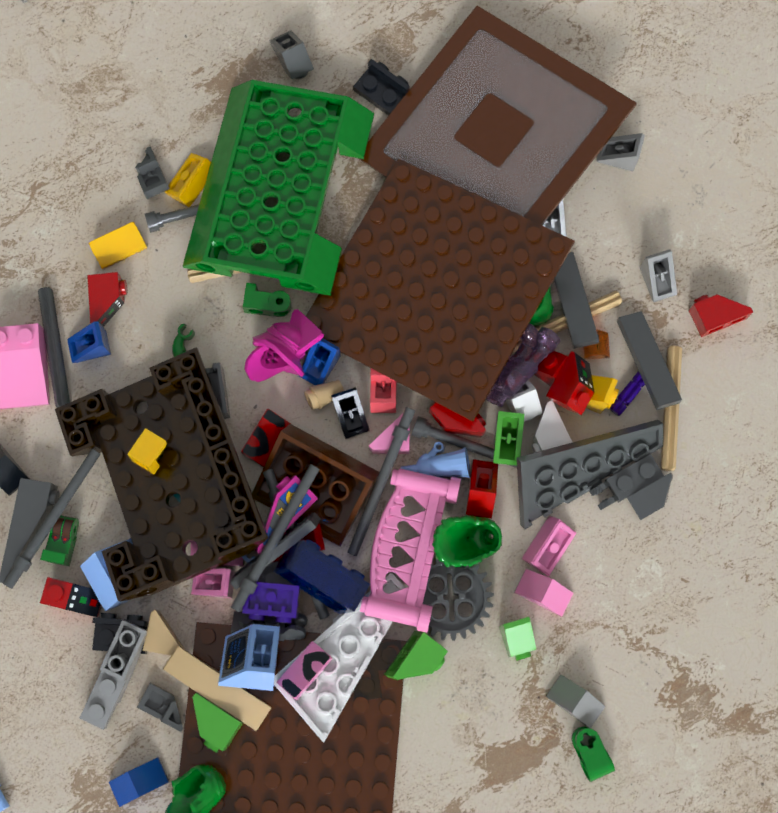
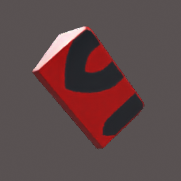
(264, 437)

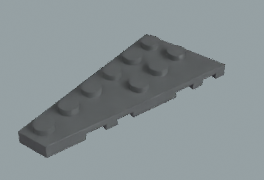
(577, 467)

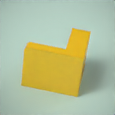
(147, 450)

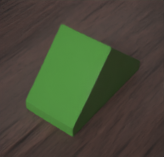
(508, 437)

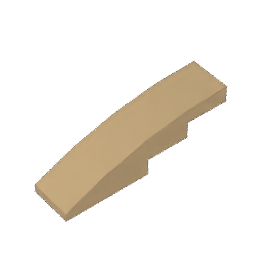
(205, 681)

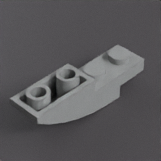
(114, 674)

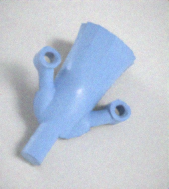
(443, 465)

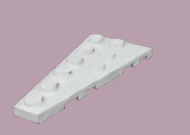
(352, 646)

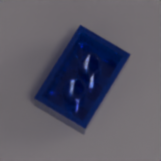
(322, 576)

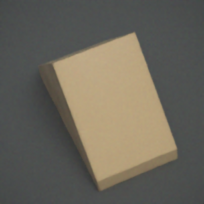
(160, 636)

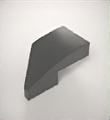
(150, 175)
(651, 497)
(161, 705)

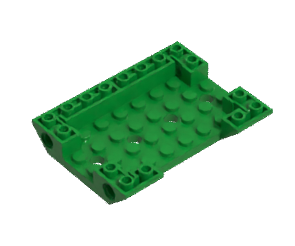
(247, 174)

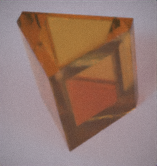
(599, 350)

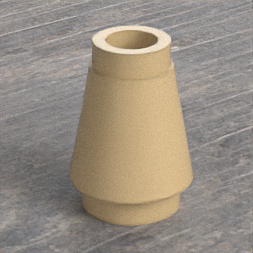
(320, 395)

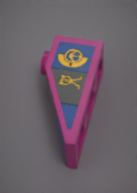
(281, 498)

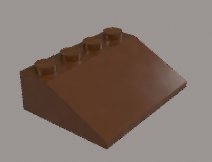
(339, 485)

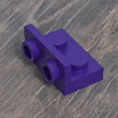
(273, 600)

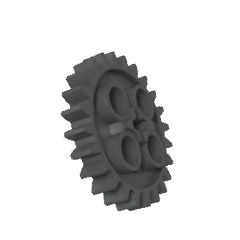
(475, 596)

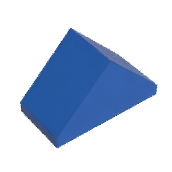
(89, 343)
(320, 362)
(138, 781)

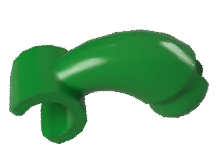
(178, 343)

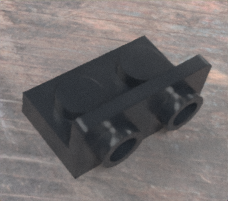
(381, 87)
(107, 627)

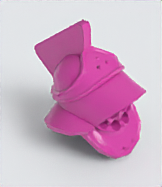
(284, 345)

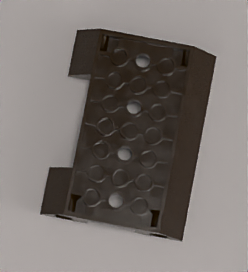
(196, 464)

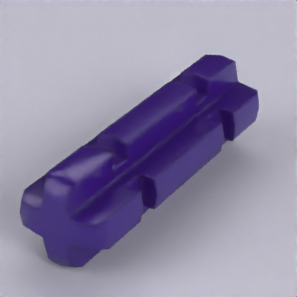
(627, 394)

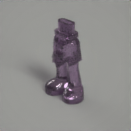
(534, 346)

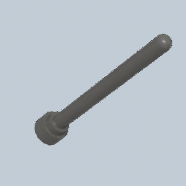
(157, 220)
(423, 429)

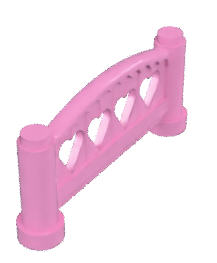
(407, 604)

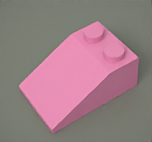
(23, 366)

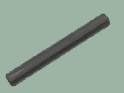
(53, 346)

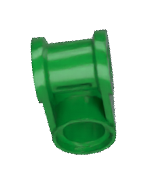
(594, 757)

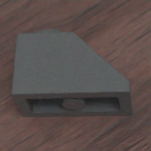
(292, 55)

